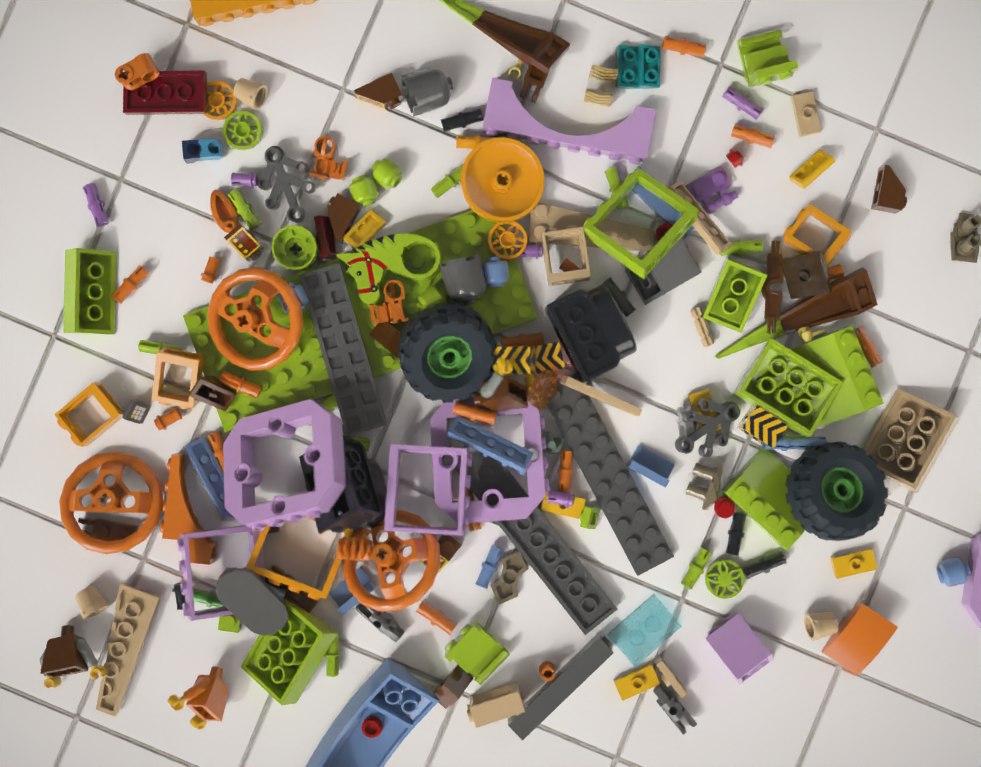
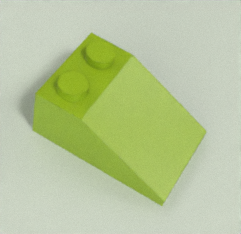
(734, 294)

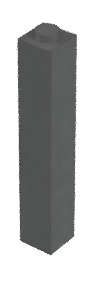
(561, 686)

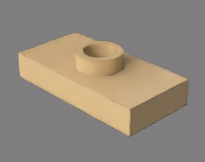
(806, 114)
(669, 678)

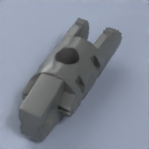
(382, 621)
(666, 701)

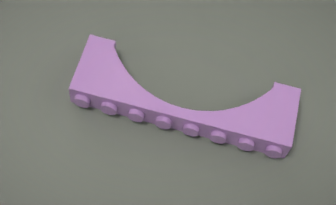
(624, 141)

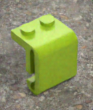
(765, 58)
(476, 651)

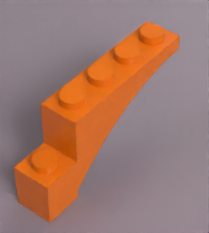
(180, 514)

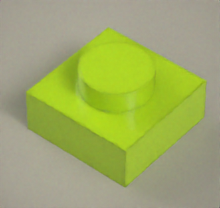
(589, 517)
(229, 623)

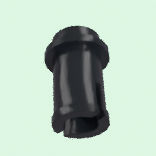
(180, 599)

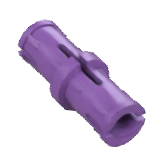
(742, 102)
(95, 204)

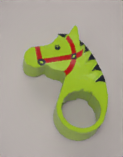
(382, 255)

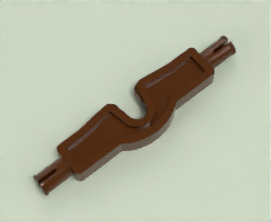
(772, 297)

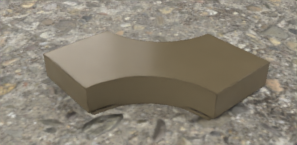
(505, 586)

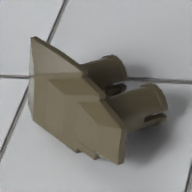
(965, 238)
(710, 494)

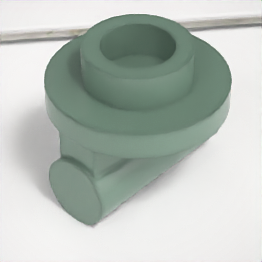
(553, 445)

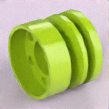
(286, 240)

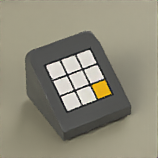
(136, 411)

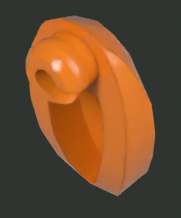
(223, 211)

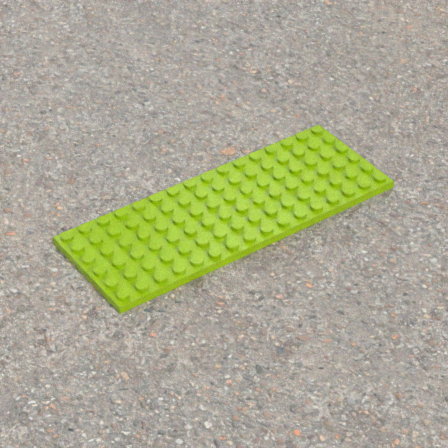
(305, 372)

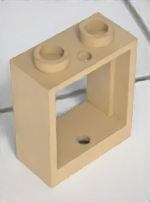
(553, 234)
(495, 705)

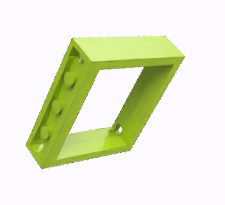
(645, 266)

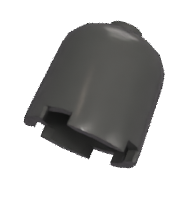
(427, 90)
(464, 279)

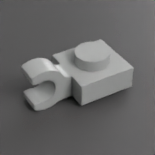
(684, 427)

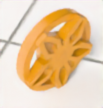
(218, 100)
(507, 240)

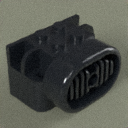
(591, 331)
(363, 498)

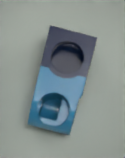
(201, 150)

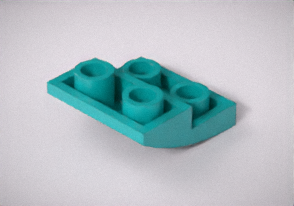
(638, 67)

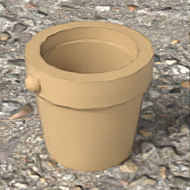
(250, 93)
(90, 602)
(820, 625)

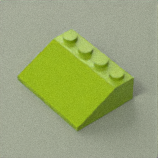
(843, 358)
(788, 387)
(761, 494)
(289, 657)

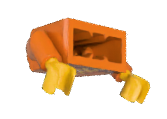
(204, 698)

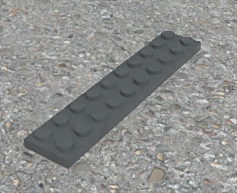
(609, 479)
(543, 548)

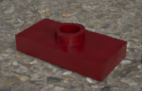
(325, 237)

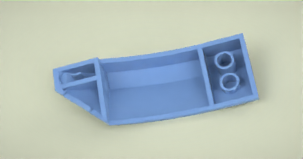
(393, 698)

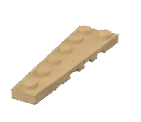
(549, 216)
(130, 627)

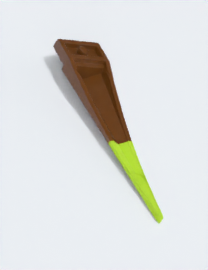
(525, 42)
(848, 298)

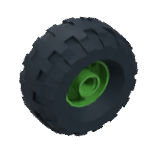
(447, 352)
(836, 491)

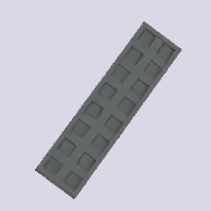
(343, 349)

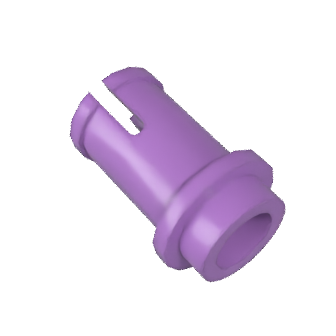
(244, 179)
(531, 251)
(561, 498)

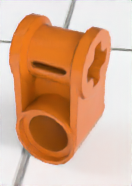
(138, 71)

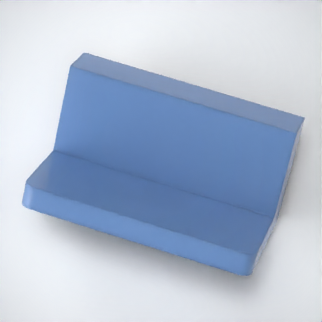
(651, 466)
(345, 598)

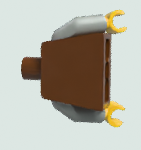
(502, 391)
(66, 657)

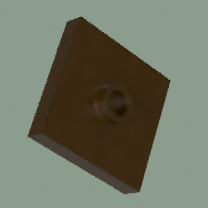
(806, 275)

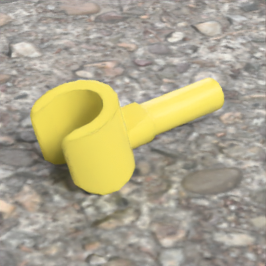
(517, 67)
(806, 334)

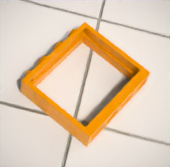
(294, 585)

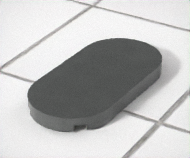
(251, 600)

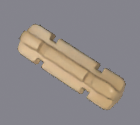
(702, 327)

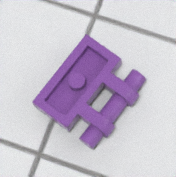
(709, 185)

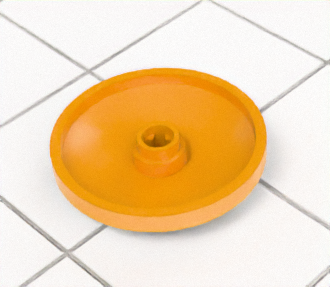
(502, 180)

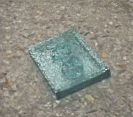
(644, 630)

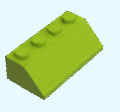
(88, 291)

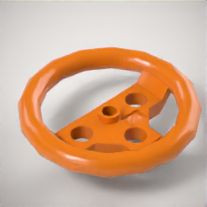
(254, 318)
(145, 502)
(390, 559)

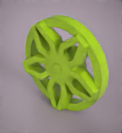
(242, 130)
(724, 578)

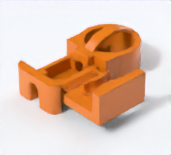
(328, 165)
(393, 310)

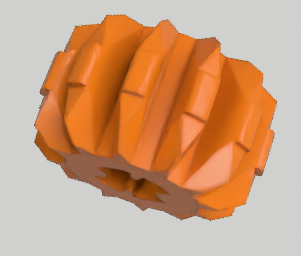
(354, 548)

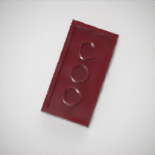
(168, 94)

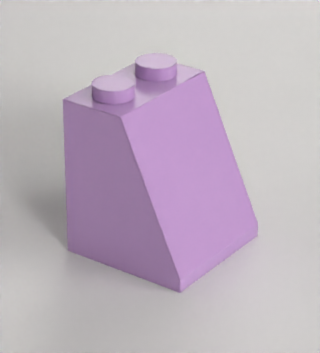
(738, 648)

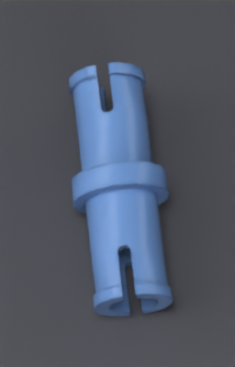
(489, 567)

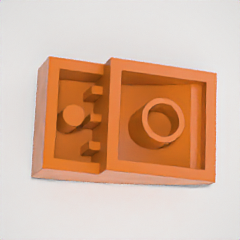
(859, 638)

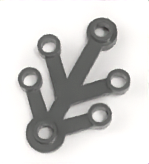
(283, 182)
(709, 427)

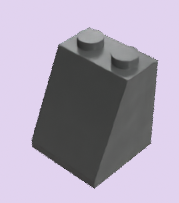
(672, 271)

